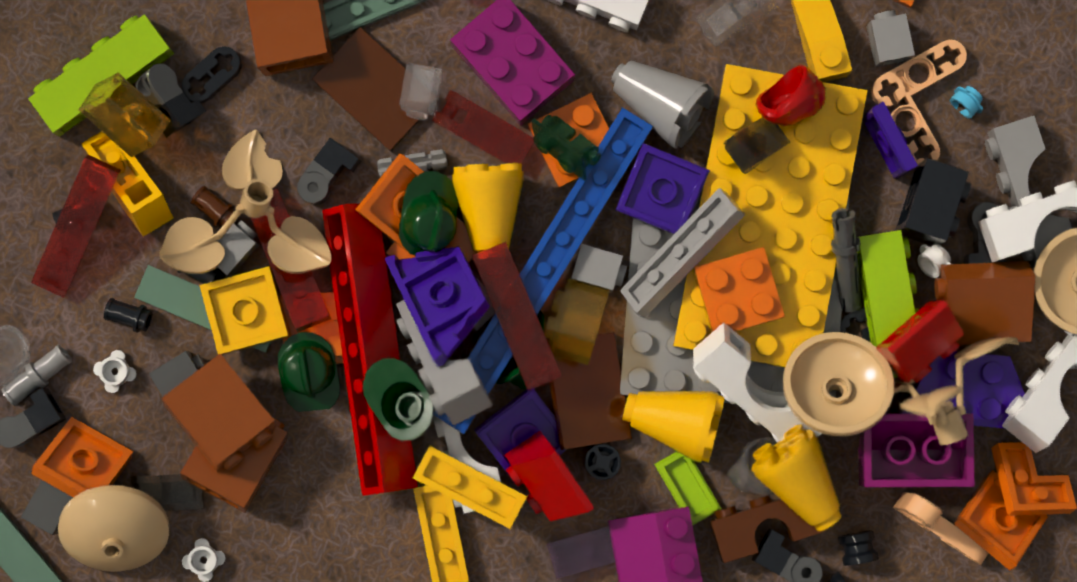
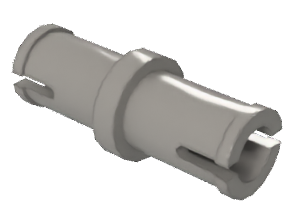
(36, 375)

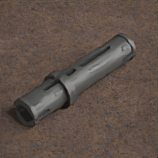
(846, 249)

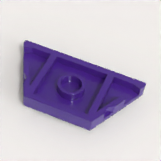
(440, 297)
(988, 386)

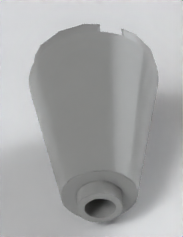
(663, 99)

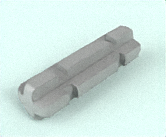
(436, 160)

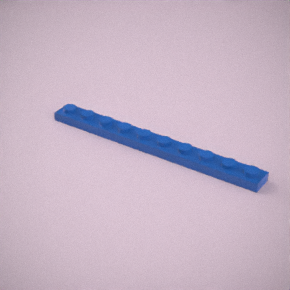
(561, 241)

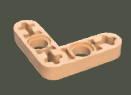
(906, 88)
(930, 518)

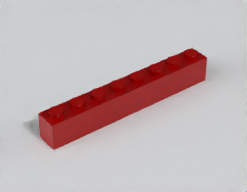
(366, 337)

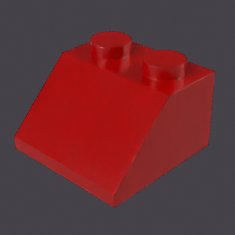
(921, 340)
(547, 479)

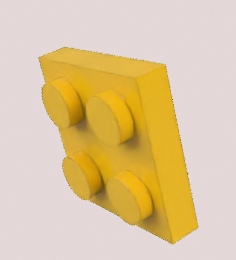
(244, 310)

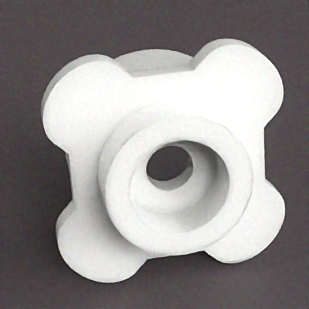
(932, 258)
(104, 371)
(193, 562)

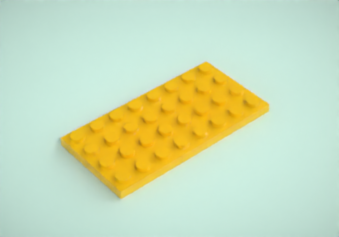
(785, 210)

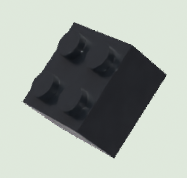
(933, 202)

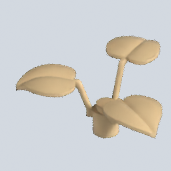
(295, 248)
(939, 412)

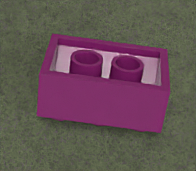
(907, 453)
(656, 547)

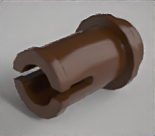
(212, 206)

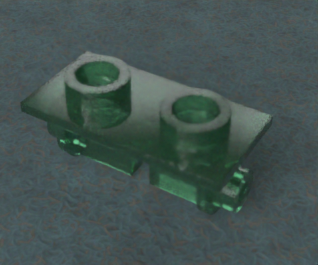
(553, 137)

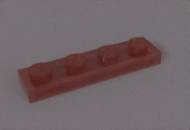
(75, 226)
(298, 290)
(516, 316)

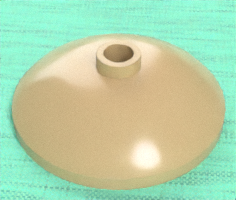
(1057, 280)
(840, 364)
(113, 528)

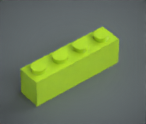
(128, 52)
(886, 283)

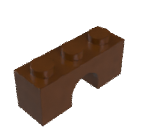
(736, 529)

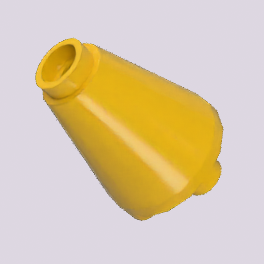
(488, 201)
(677, 419)
(799, 476)

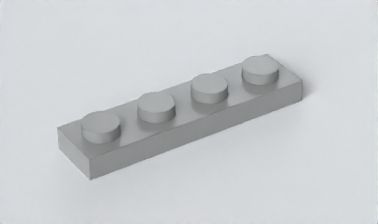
(682, 252)

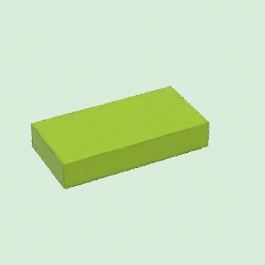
(687, 486)

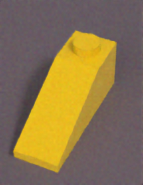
(822, 39)
(134, 187)

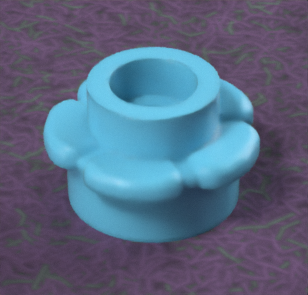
(969, 98)

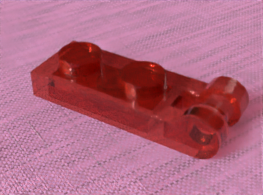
(484, 130)

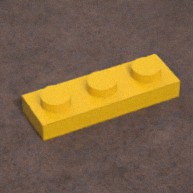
(469, 487)
(441, 536)

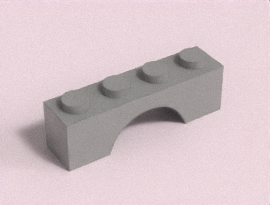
(1015, 149)
(455, 383)

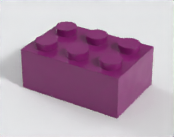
(512, 60)

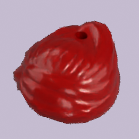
(792, 97)

